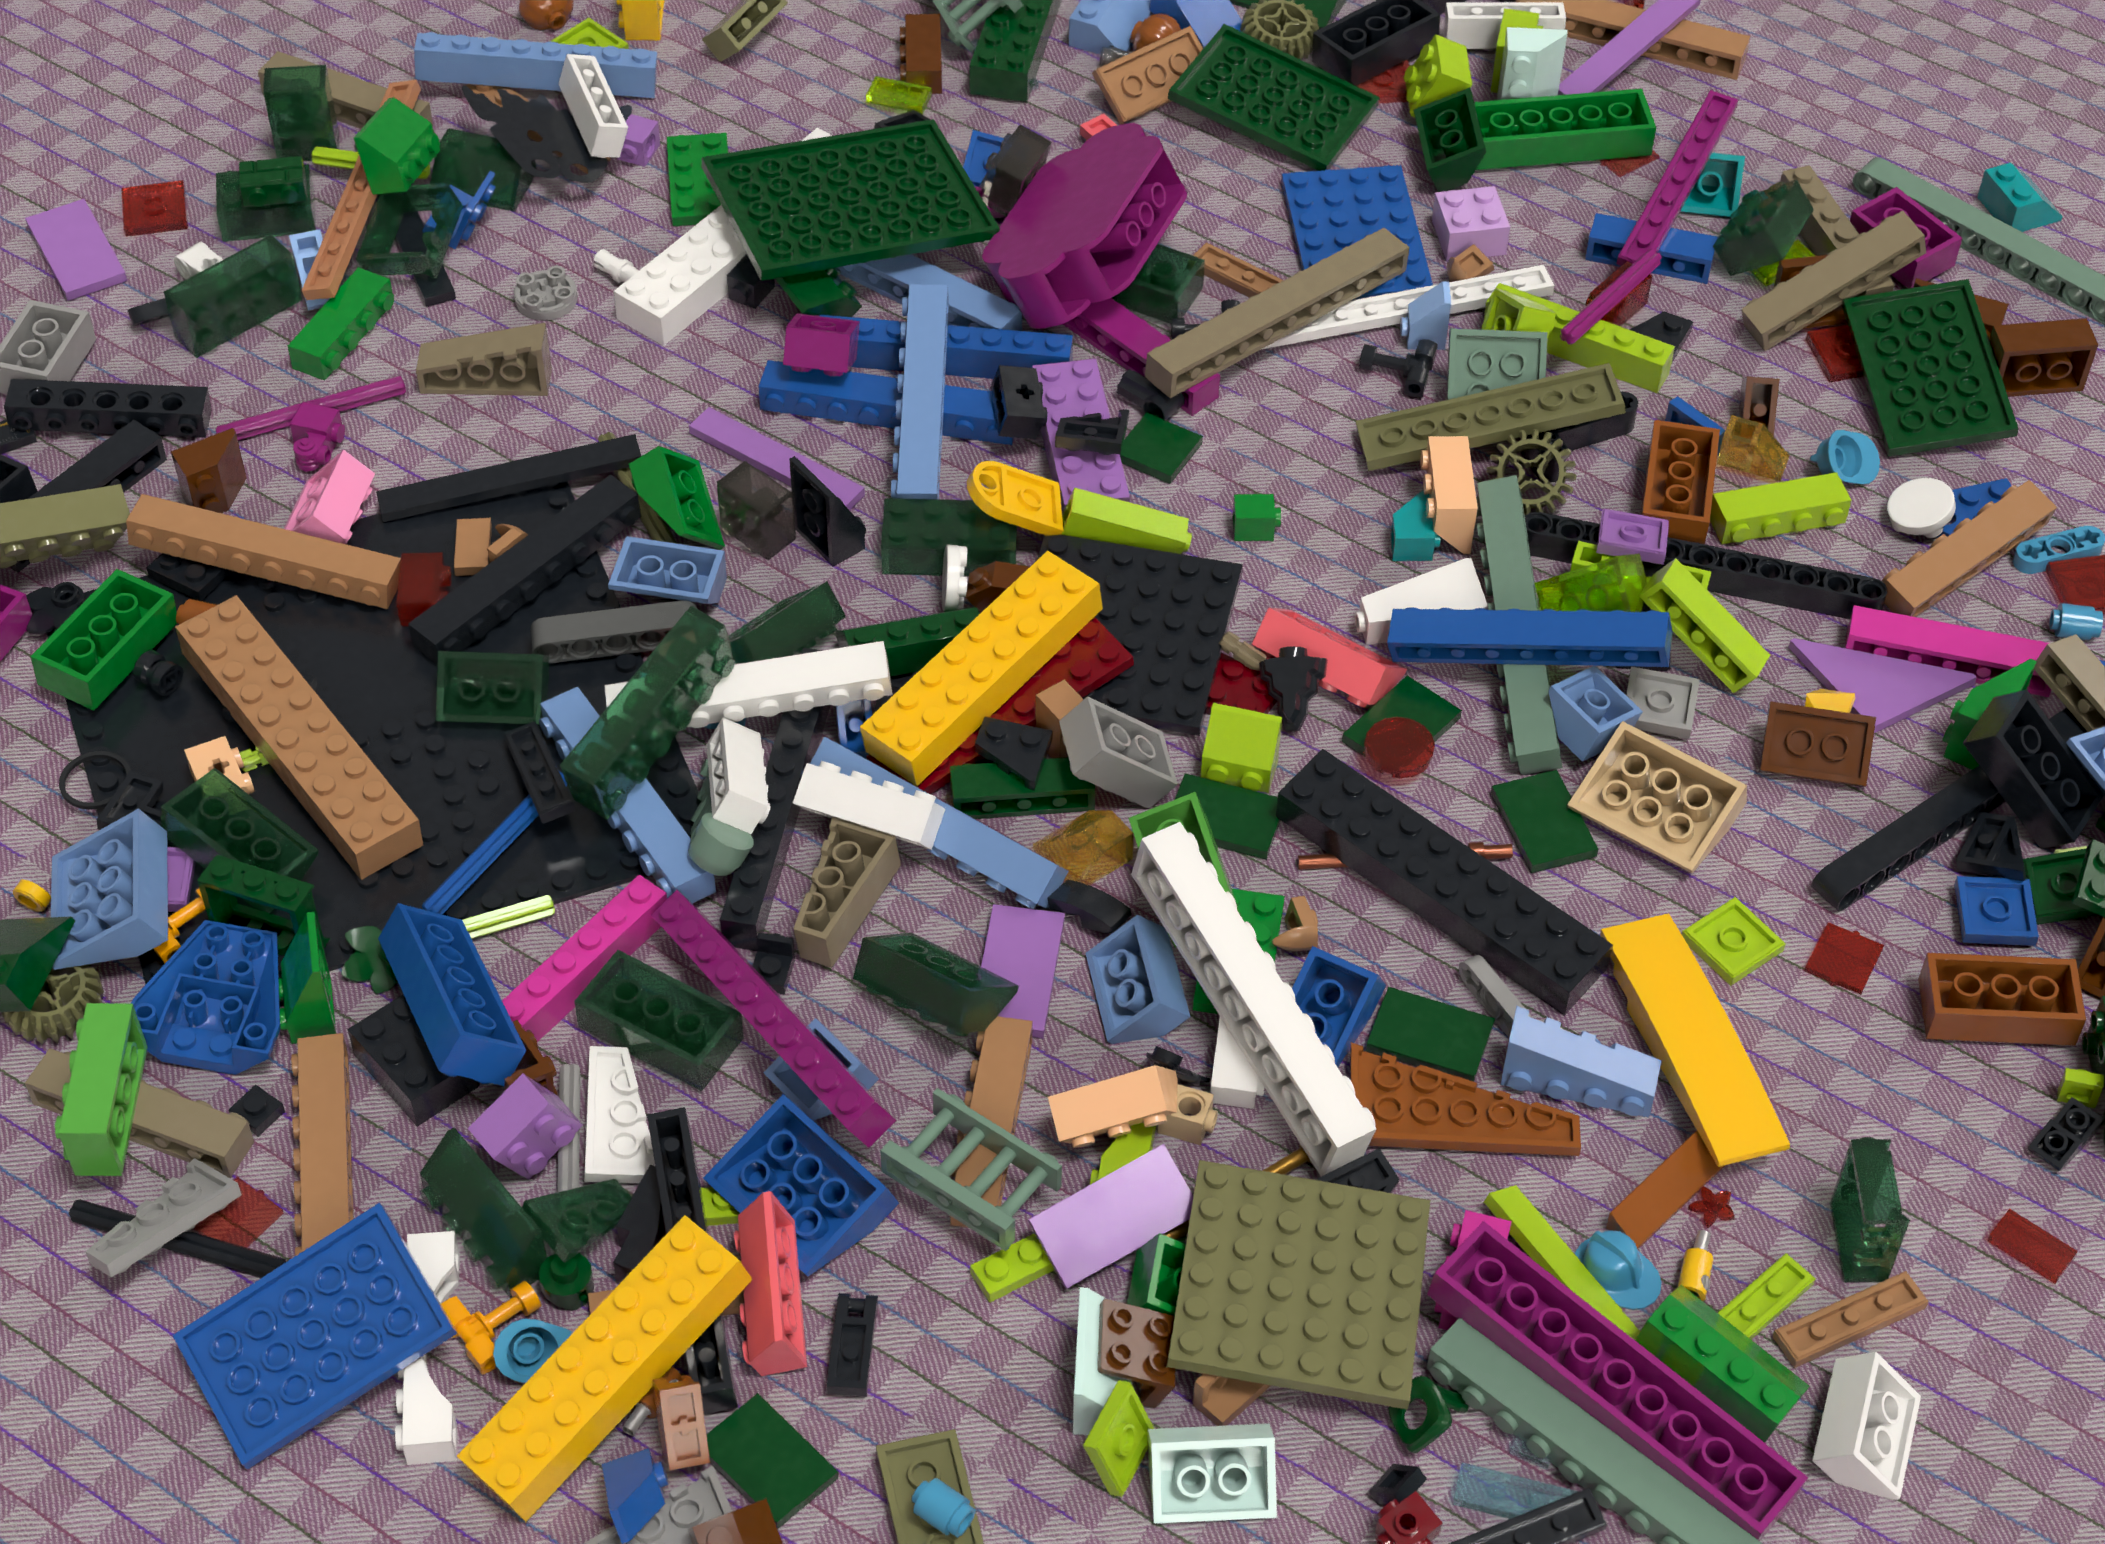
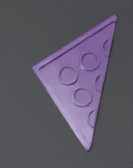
(1882, 684)

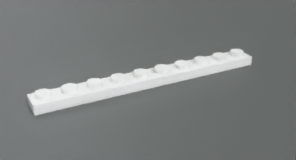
(1389, 308)

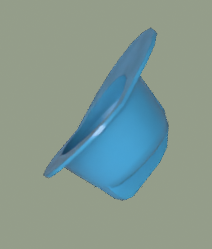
(1849, 455)
(1620, 1269)
(526, 1346)

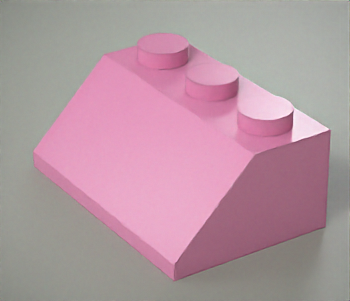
(332, 499)

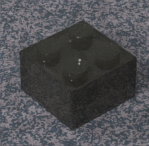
(1013, 168)
(756, 510)

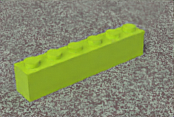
(1631, 355)

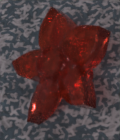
(1713, 1206)

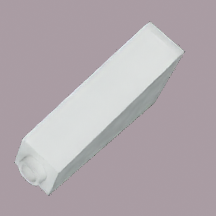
(1447, 587)

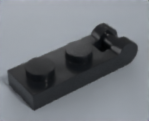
(852, 1345)

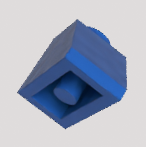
(848, 722)
(634, 1491)

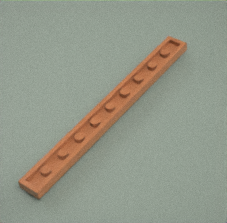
(349, 216)

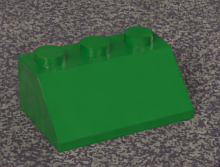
(395, 147)

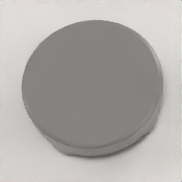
(545, 294)

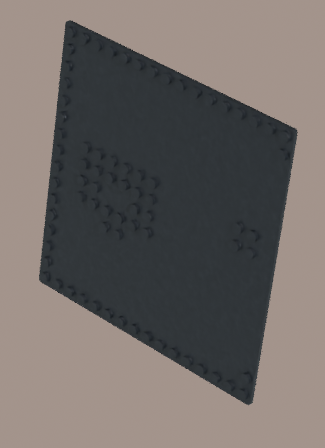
(385, 697)

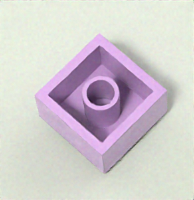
(1469, 219)

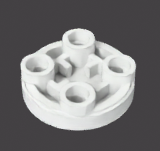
(1921, 507)
(953, 579)

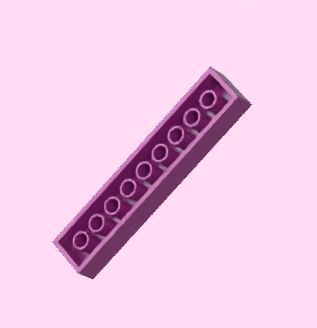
(1614, 1379)

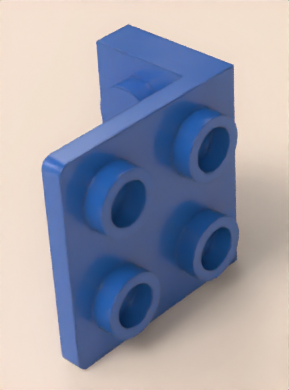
(472, 211)

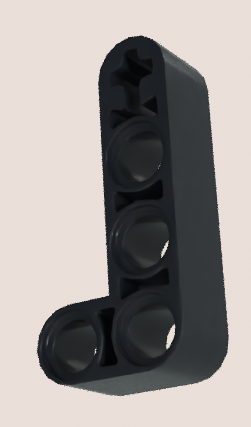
(1586, 434)

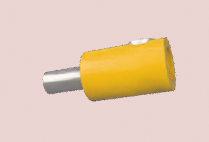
(1697, 1266)

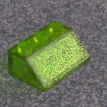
(1596, 587)

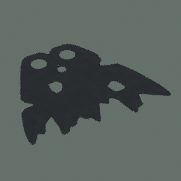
(554, 126)

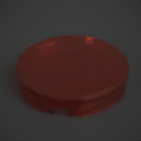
(1399, 747)

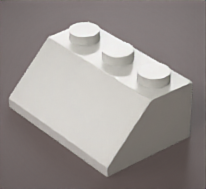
(1867, 1426)

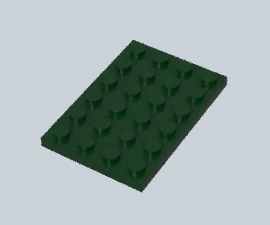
(1273, 98)
(1929, 368)

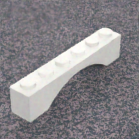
(428, 1421)

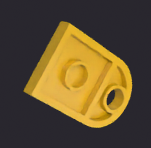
(1017, 497)

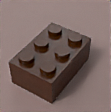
(2044, 356)

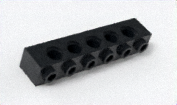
(107, 407)

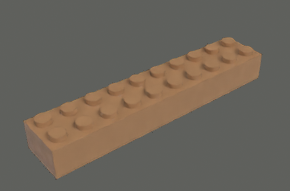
(300, 737)

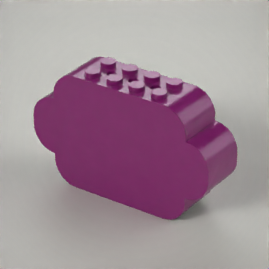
(1085, 225)

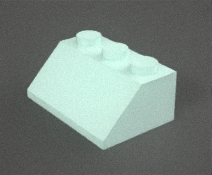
(1531, 63)
(1090, 1386)
(1212, 1473)

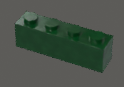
(989, 792)

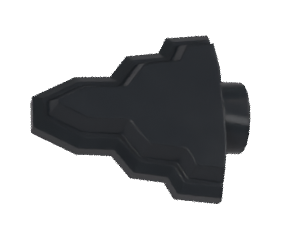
(1292, 682)

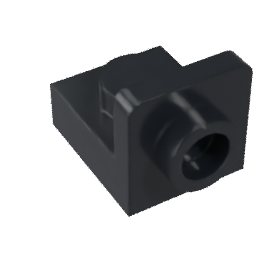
(775, 960)

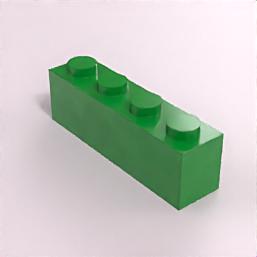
(341, 324)

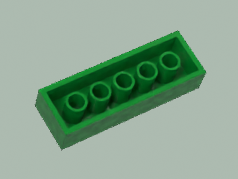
(1565, 128)

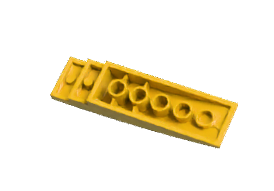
(1693, 1040)

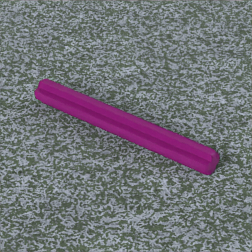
(1610, 296)

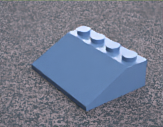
(113, 891)

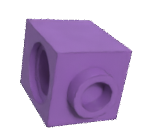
(640, 141)

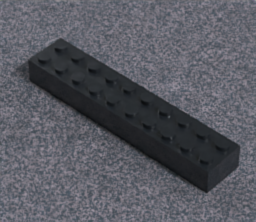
(1444, 881)

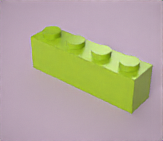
(1779, 508)
(1705, 626)

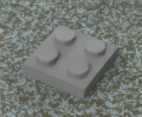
(1665, 699)

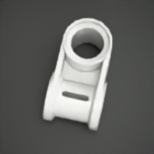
(195, 260)

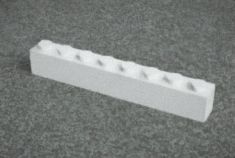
(793, 684)

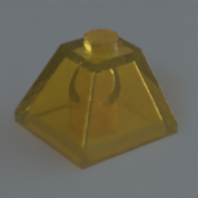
(1089, 846)

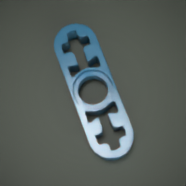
(2040, 548)

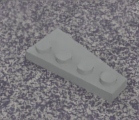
(157, 1222)
(682, 1510)

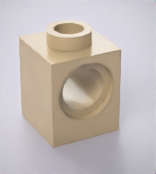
(1190, 1127)

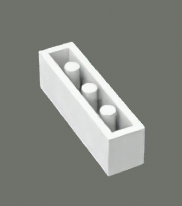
(1479, 23)
(593, 106)
(737, 776)
(868, 804)
(1233, 1077)

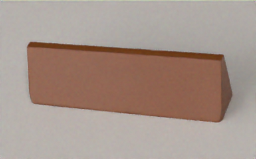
(1664, 1191)

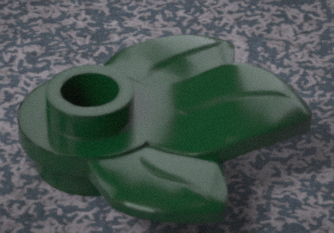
(369, 960)

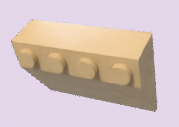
(1659, 797)

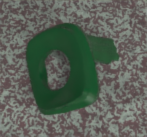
(1437, 1418)

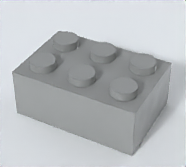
(45, 344)
(1117, 753)

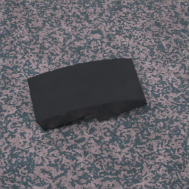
(1096, 908)
(2066, 1134)

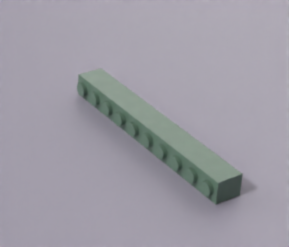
(1513, 587)
(1576, 1442)

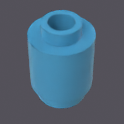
(2076, 619)
(943, 1507)

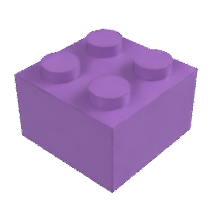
(525, 1127)

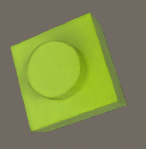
(2080, 1085)

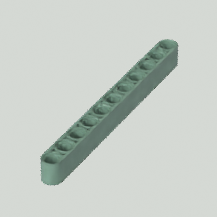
(1994, 239)

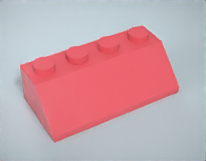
(1349, 665)
(773, 1297)

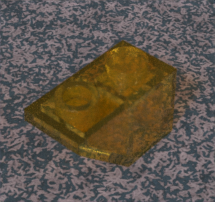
(1752, 449)

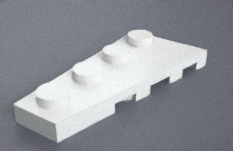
(616, 1120)

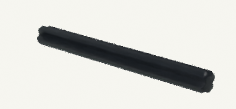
(185, 1243)

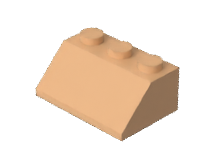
(1450, 489)
(1114, 1105)

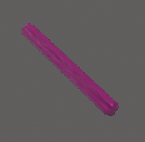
(342, 401)

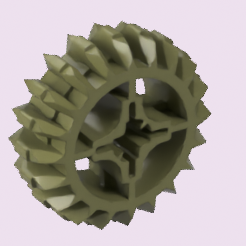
(1281, 26)
(1541, 461)
(50, 1018)

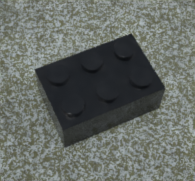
(401, 1062)

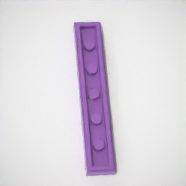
(1627, 46)
(767, 454)

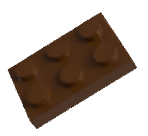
(1817, 744)

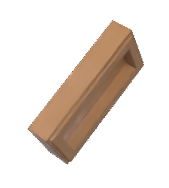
(471, 545)

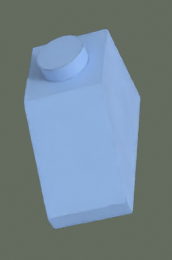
(1428, 317)

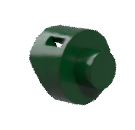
(567, 1282)

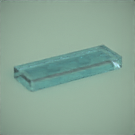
(1502, 1492)

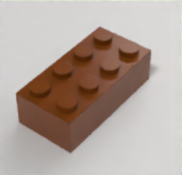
(1681, 478)
(2001, 999)

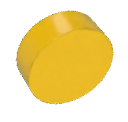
(31, 895)

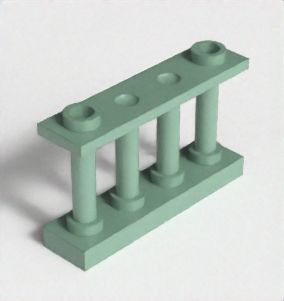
(958, 32)
(965, 1202)

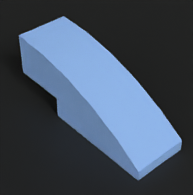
(304, 249)

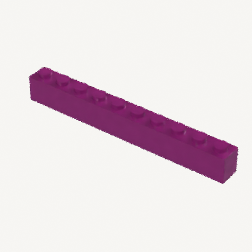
(774, 1019)

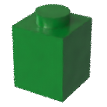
(1255, 517)

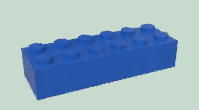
(451, 995)

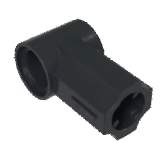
(1146, 395)

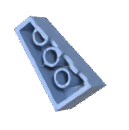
(1578, 1067)

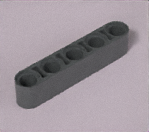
(605, 631)

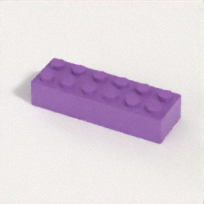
(1072, 391)

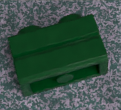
(273, 181)

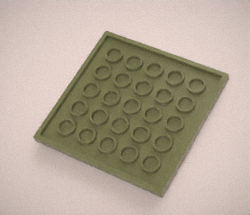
(1301, 1284)

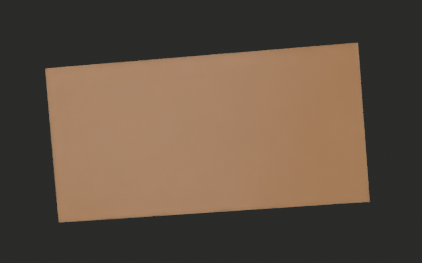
(1143, 78)

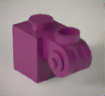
(315, 435)

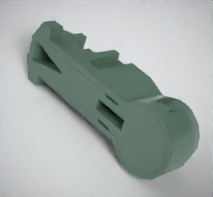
(715, 844)

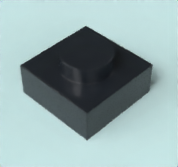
(258, 1109)
(1397, 1483)

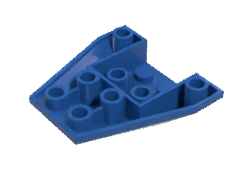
(214, 1000)

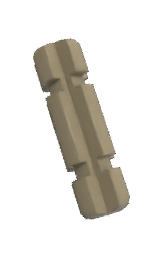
(1242, 652)

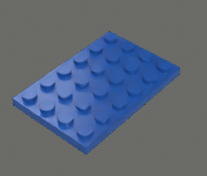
(1345, 206)
(313, 1335)

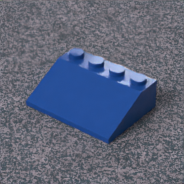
(811, 1176)

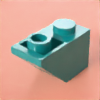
(1413, 532)

